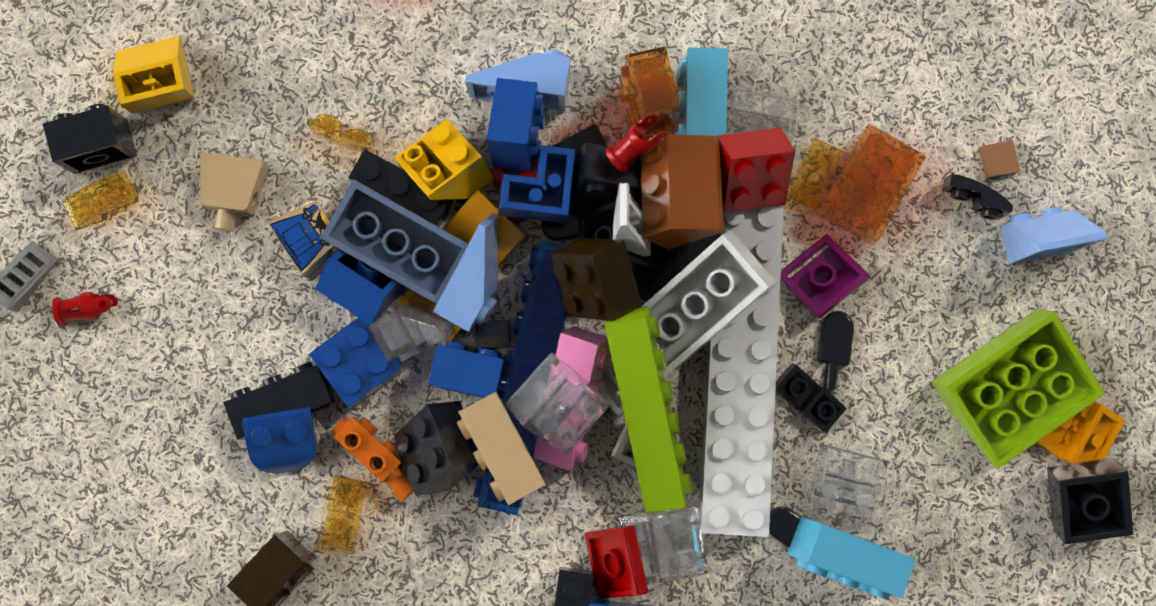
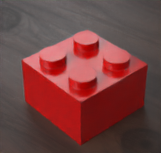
(755, 169)

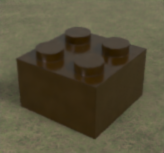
(596, 279)
(272, 571)

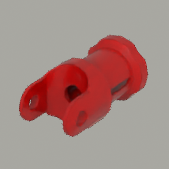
(634, 144)
(88, 304)

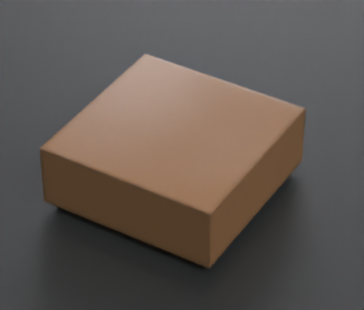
(999, 159)

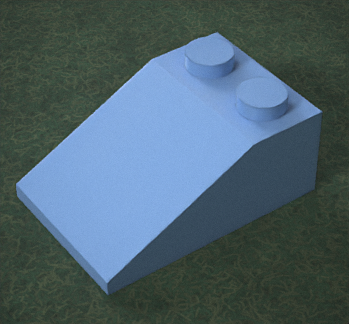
(548, 69)
(1049, 234)
(475, 279)

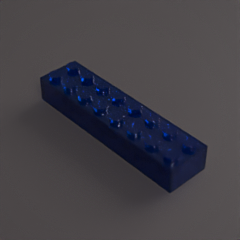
(537, 337)

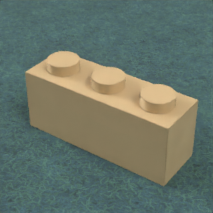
(500, 449)

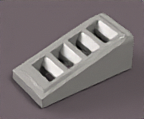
(13, 269)

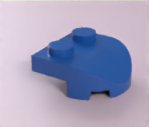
(281, 440)

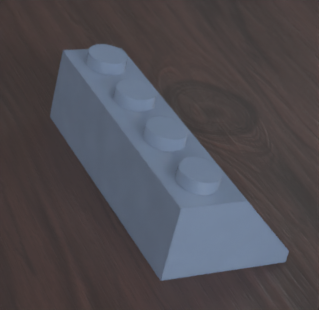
(394, 241)

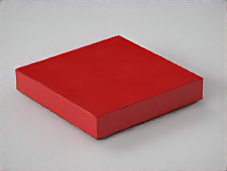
(616, 562)

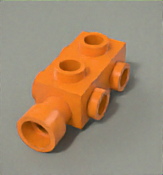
(369, 449)

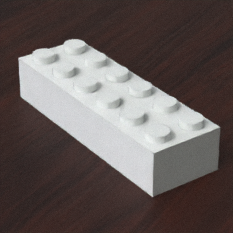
(700, 304)

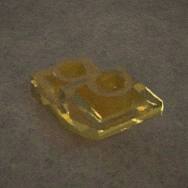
(333, 131)
(815, 174)
(99, 198)
(344, 513)

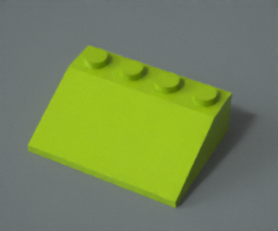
(1019, 386)

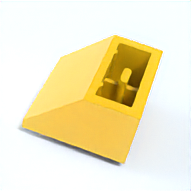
(152, 75)
(445, 164)

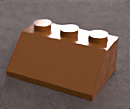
(682, 190)

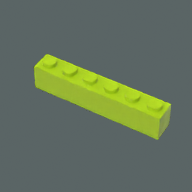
(648, 411)

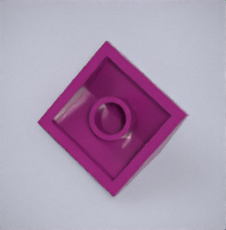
(825, 278)

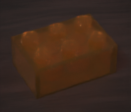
(649, 89)
(870, 184)

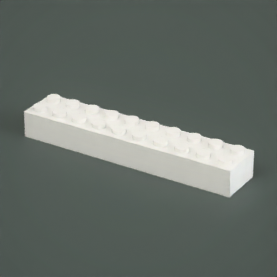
(742, 395)

